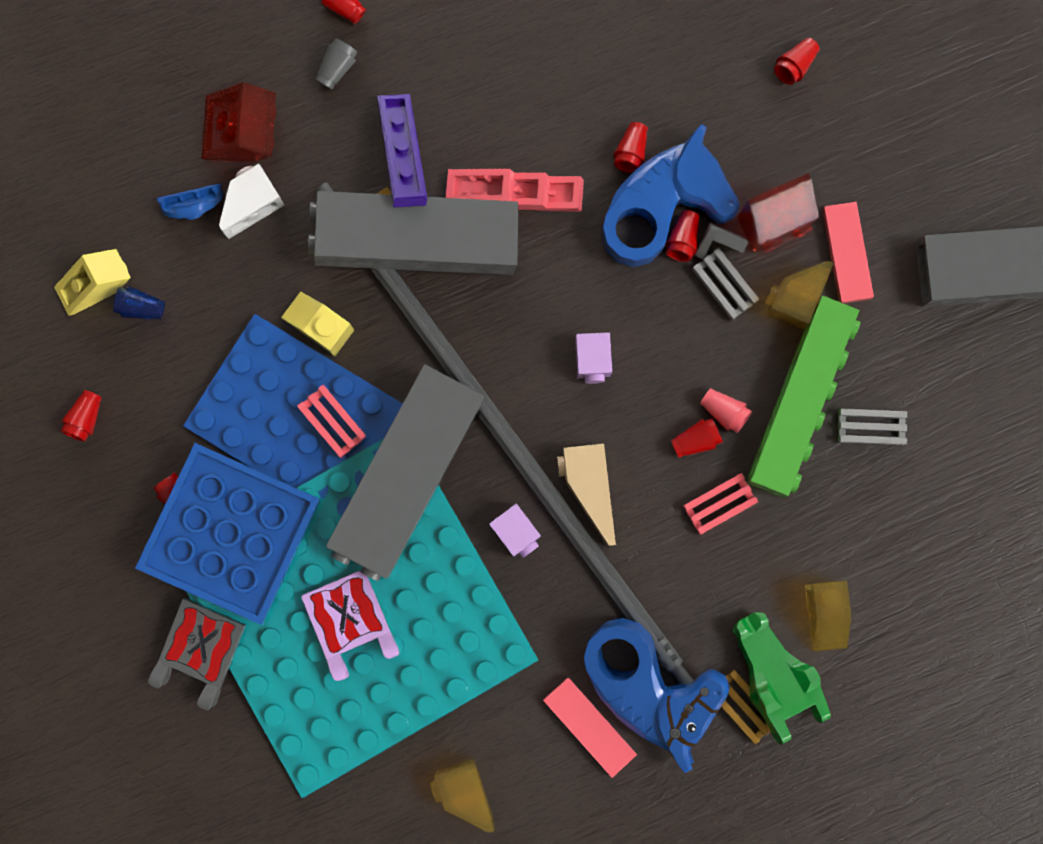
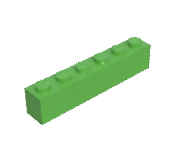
(802, 398)

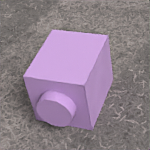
(593, 357)
(516, 531)

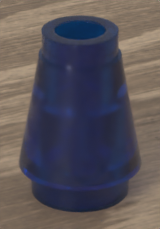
(137, 304)

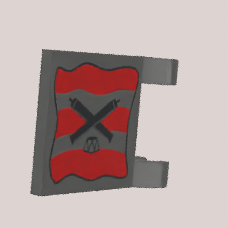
(200, 646)

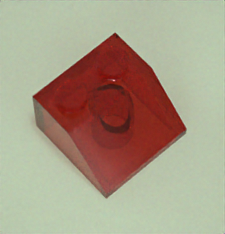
(239, 124)
(779, 213)

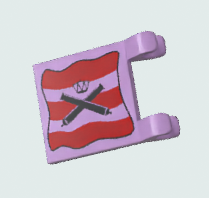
(347, 617)

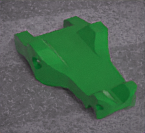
(778, 680)

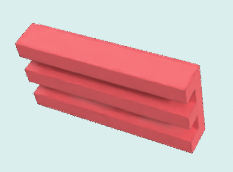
(313, 399)
(745, 490)

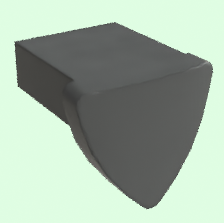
(722, 236)

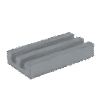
(735, 277)
(900, 427)

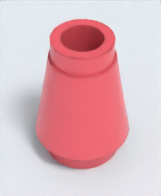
(726, 410)

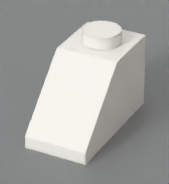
(248, 200)

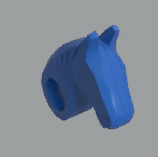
(673, 177)

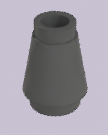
(335, 63)

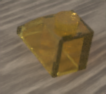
(798, 295)
(828, 614)
(463, 794)

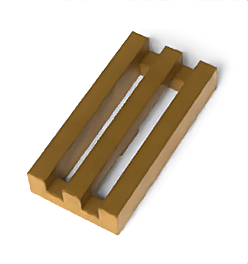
(763, 728)

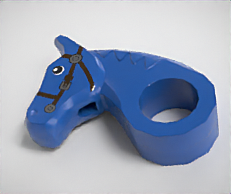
(660, 714)

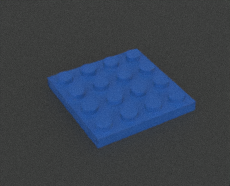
(228, 534)

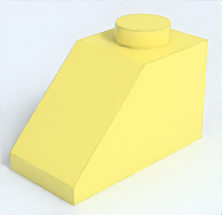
(91, 280)
(318, 323)

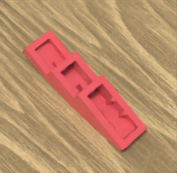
(530, 190)

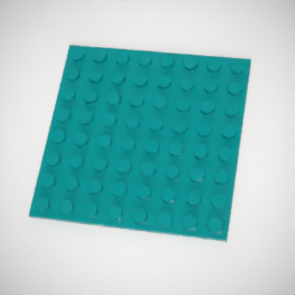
(442, 613)

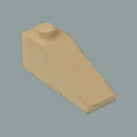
(588, 481)

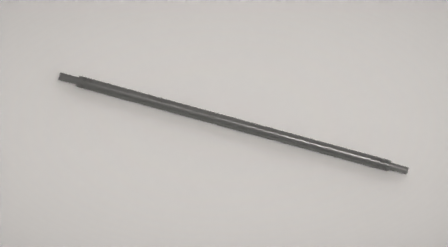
(530, 469)

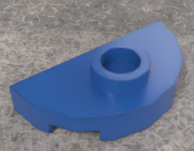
(191, 203)

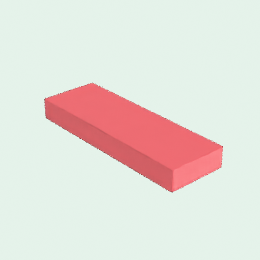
(847, 252)
(590, 727)

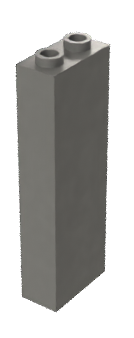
(439, 237)
(980, 266)
(404, 473)

